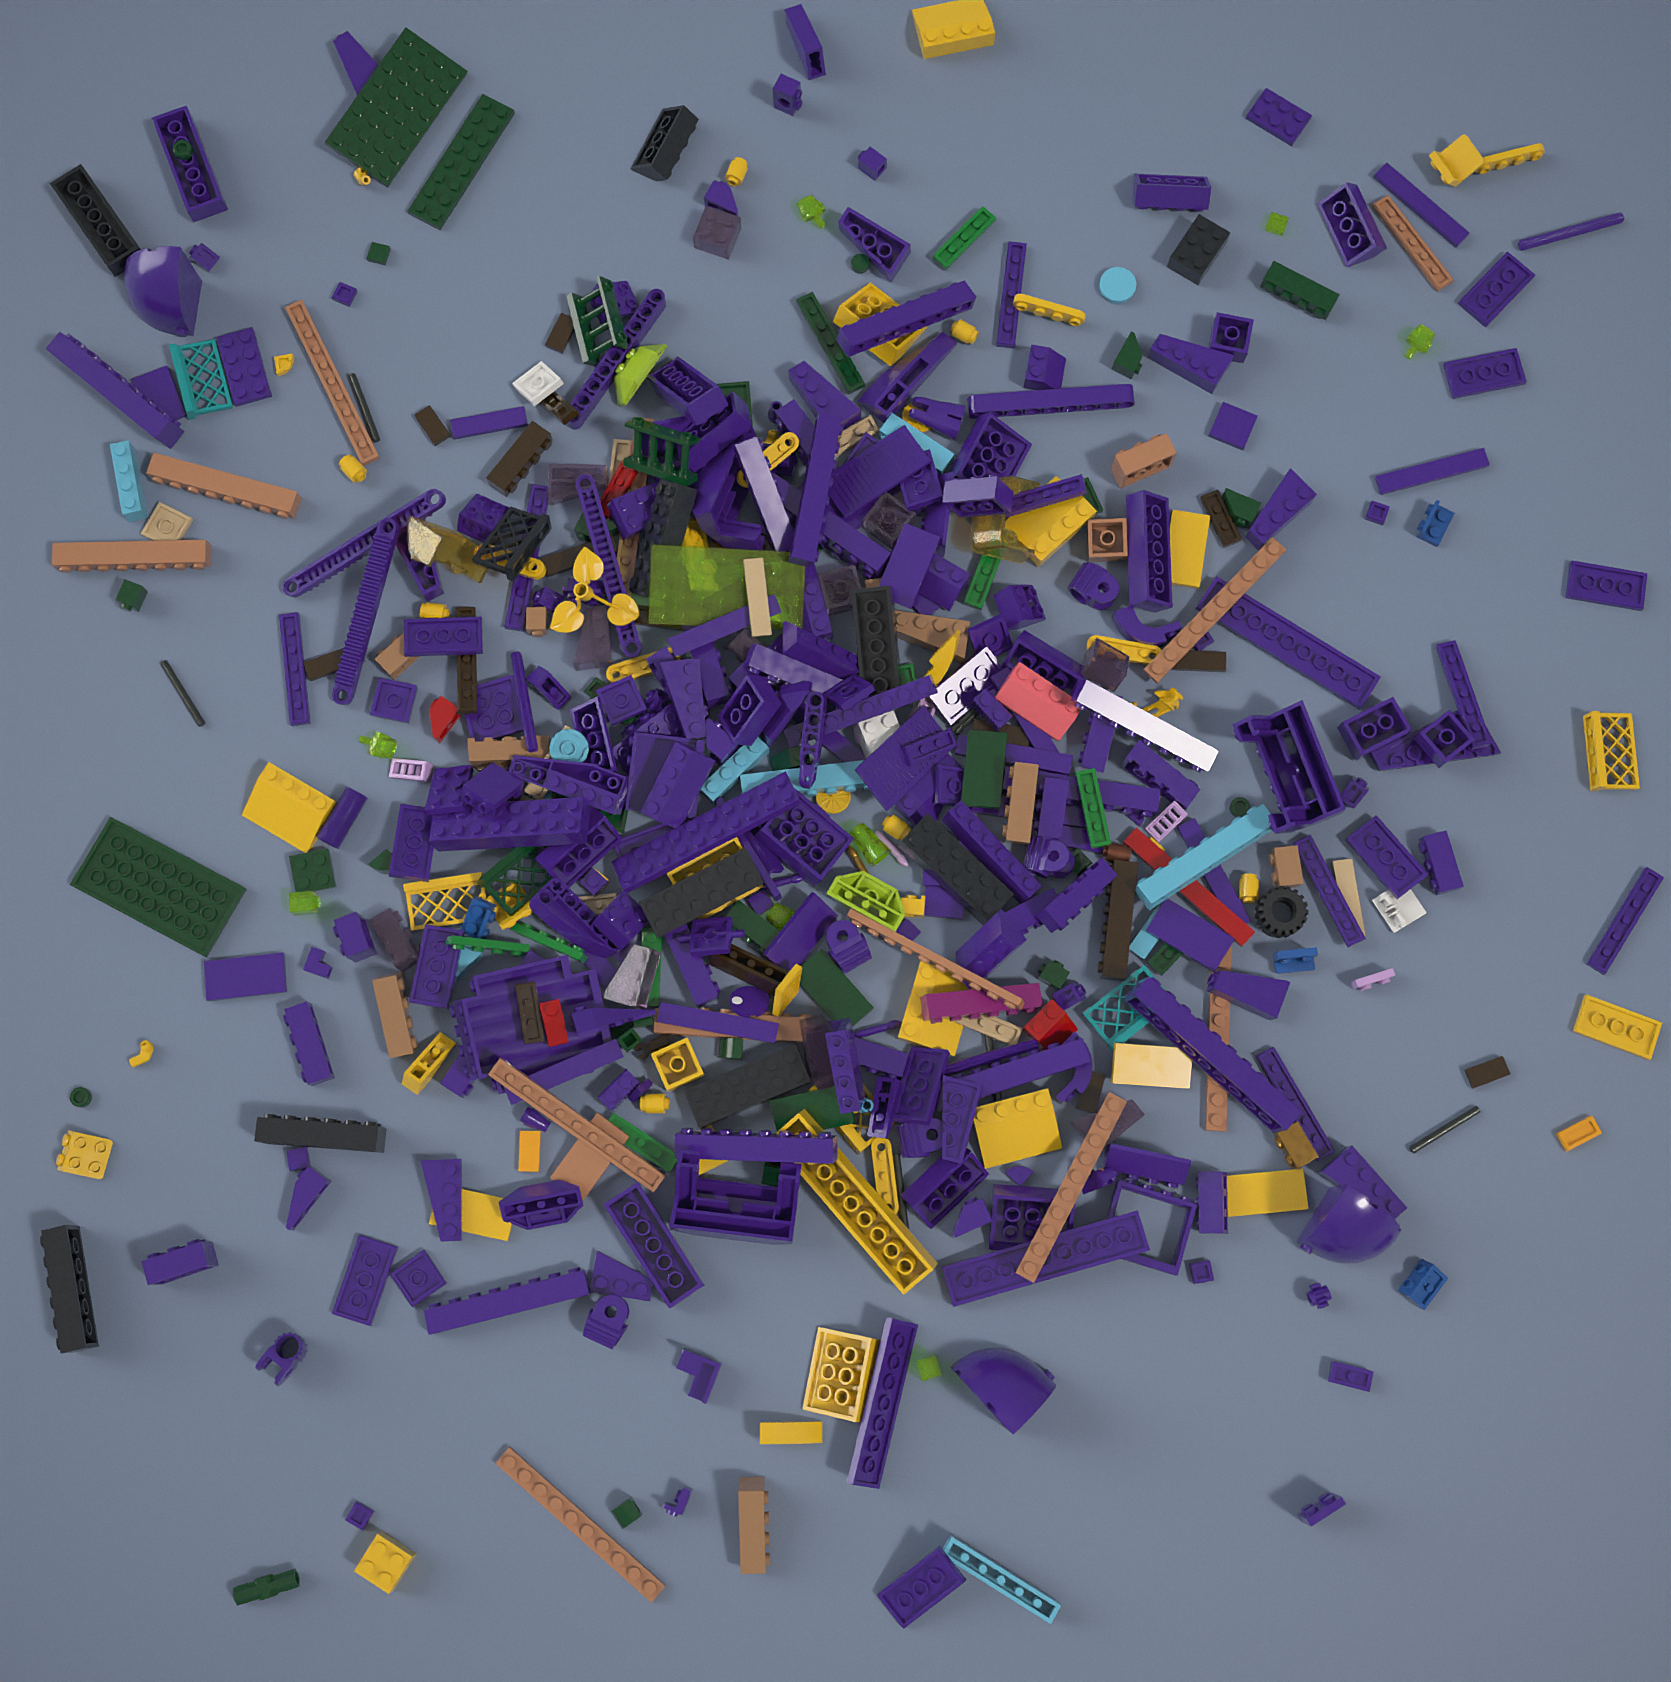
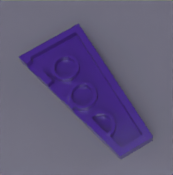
(958, 1114)

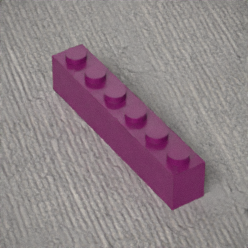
(976, 1003)

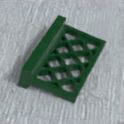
(501, 869)

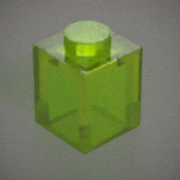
(303, 903)
(928, 1367)

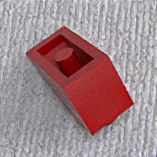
(443, 717)
(553, 1023)

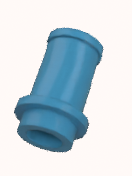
(869, 1106)

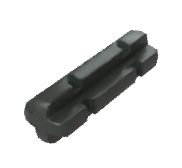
(964, 721)

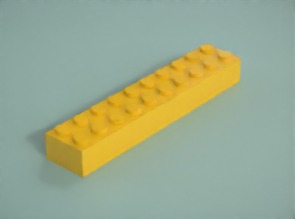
(865, 1213)

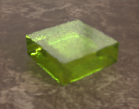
(1276, 224)

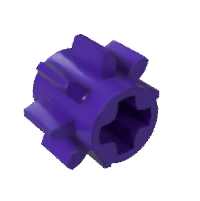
(656, 700)
(1318, 1295)

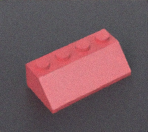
(1037, 701)

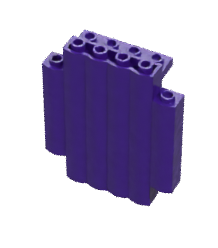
(492, 1022)

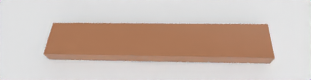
(1412, 243)

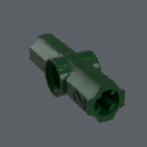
(266, 1587)

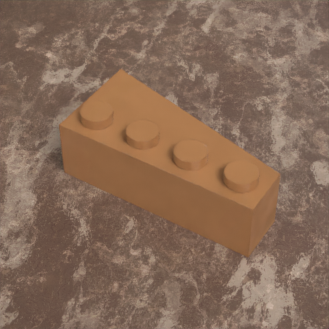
(931, 631)
(502, 752)
(1021, 803)
(394, 1014)
(752, 1525)

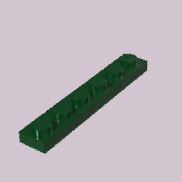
(827, 338)

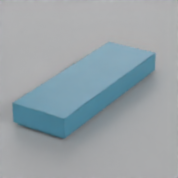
(1144, 941)

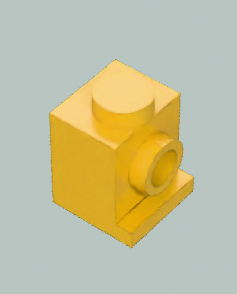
(913, 907)

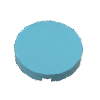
(1117, 285)
(569, 746)

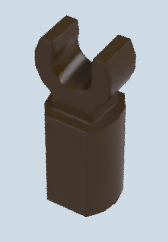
(652, 1046)

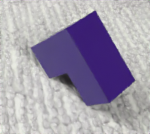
(314, 964)

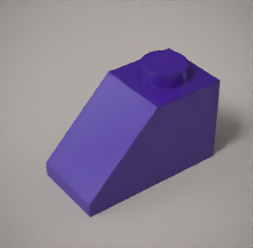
(721, 198)
(548, 687)

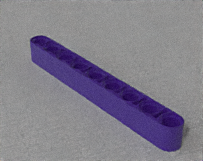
(608, 365)
(1052, 401)

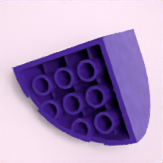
(164, 289)
(1348, 1227)
(1006, 1384)

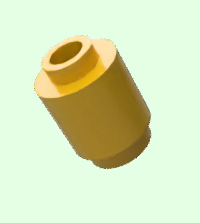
(736, 171)
(964, 331)
(353, 468)
(434, 610)
(896, 827)
(1248, 888)
(654, 1103)

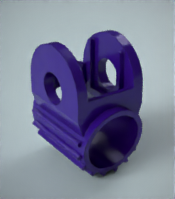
(1089, 581)
(1041, 856)
(851, 952)
(914, 1140)
(601, 1327)
(275, 1353)

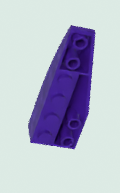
(903, 379)
(574, 779)

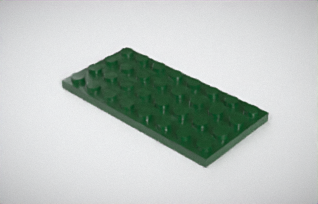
(396, 107)
(158, 887)

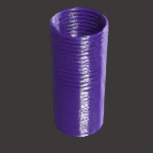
(346, 812)

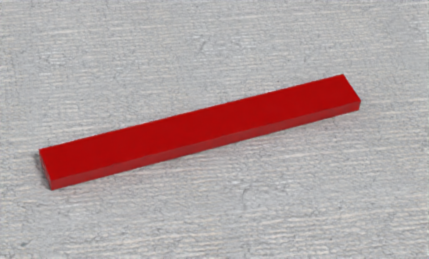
(1194, 892)

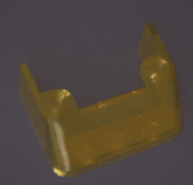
(989, 531)
(438, 543)

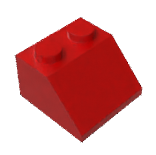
(1050, 1026)

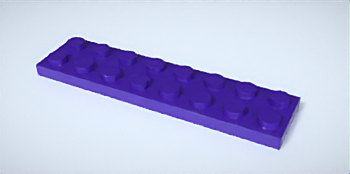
(882, 1403)

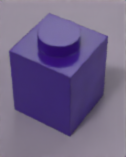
(872, 163)

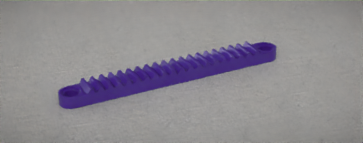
(359, 545)
(604, 550)
(365, 611)

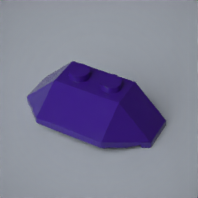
(792, 698)
(541, 1204)

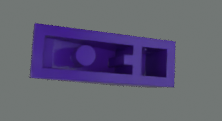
(883, 1103)
(305, 1194)

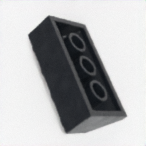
(665, 143)

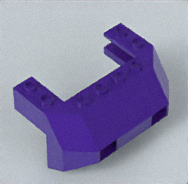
(721, 499)
(1294, 767)
(734, 1208)

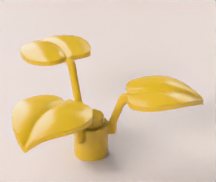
(586, 568)

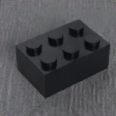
(1198, 249)

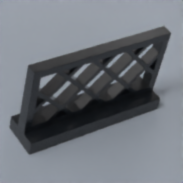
(525, 547)

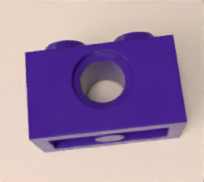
(787, 95)

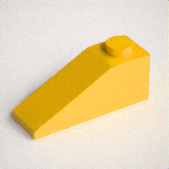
(427, 1063)

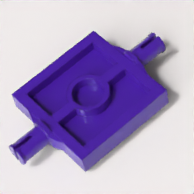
(711, 936)

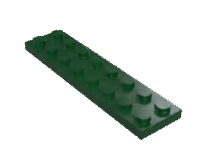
(461, 162)

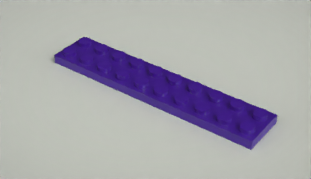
(1296, 647)
(706, 832)
(1071, 1252)

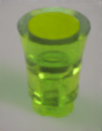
(869, 844)

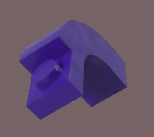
(1135, 631)
(1080, 1080)

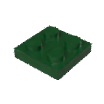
(312, 871)

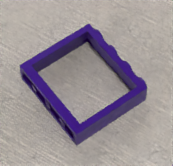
(1164, 1196)

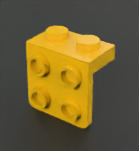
(1457, 161)
(502, 917)
(84, 1154)

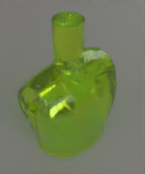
(811, 209)
(1419, 340)
(380, 745)
(779, 915)

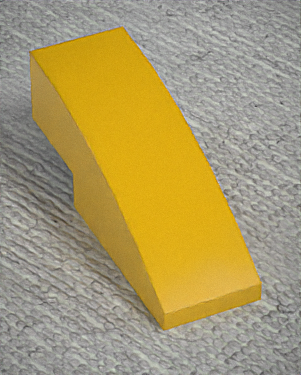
(943, 657)
(791, 1432)

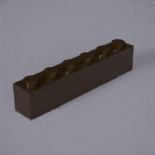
(1118, 921)

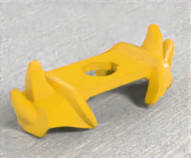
(1168, 701)

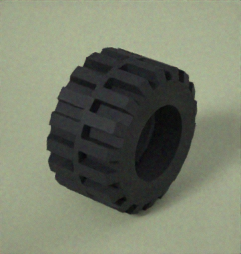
(1292, 900)

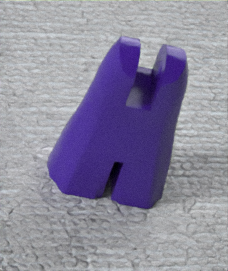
(938, 415)

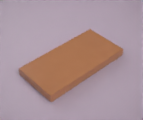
(584, 1165)

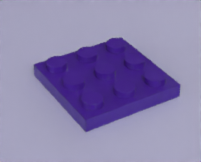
(497, 710)

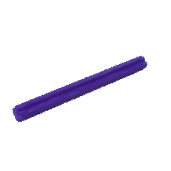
(1571, 231)
(524, 702)
(991, 1056)

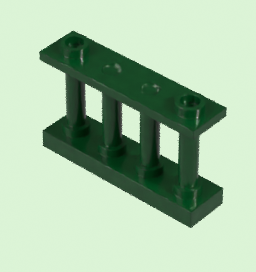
(582, 318)
(652, 465)

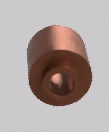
(1116, 852)

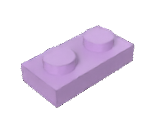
(1365, 982)

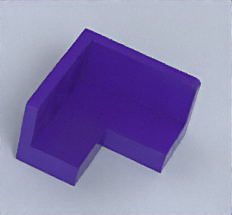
(703, 1369)

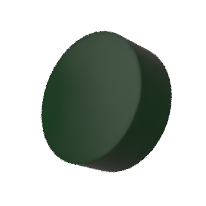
(182, 150)
(860, 263)
(1239, 807)
(80, 1097)

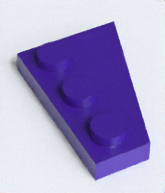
(617, 1279)

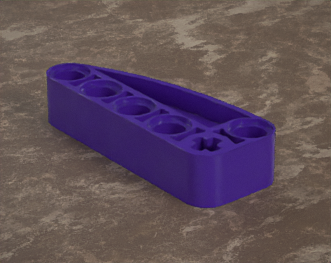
(570, 918)

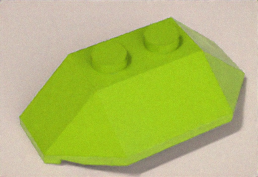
(634, 370)
(868, 897)

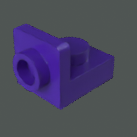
(203, 256)
(547, 598)
(1354, 791)
(1070, 995)
(681, 1499)

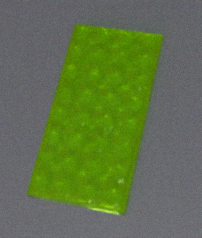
(707, 583)

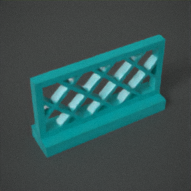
(185, 384)
(1127, 1030)

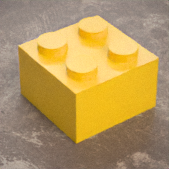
(677, 1064)
(385, 1562)

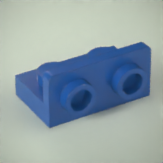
(1435, 525)
(478, 918)
(1295, 960)
(1423, 1283)

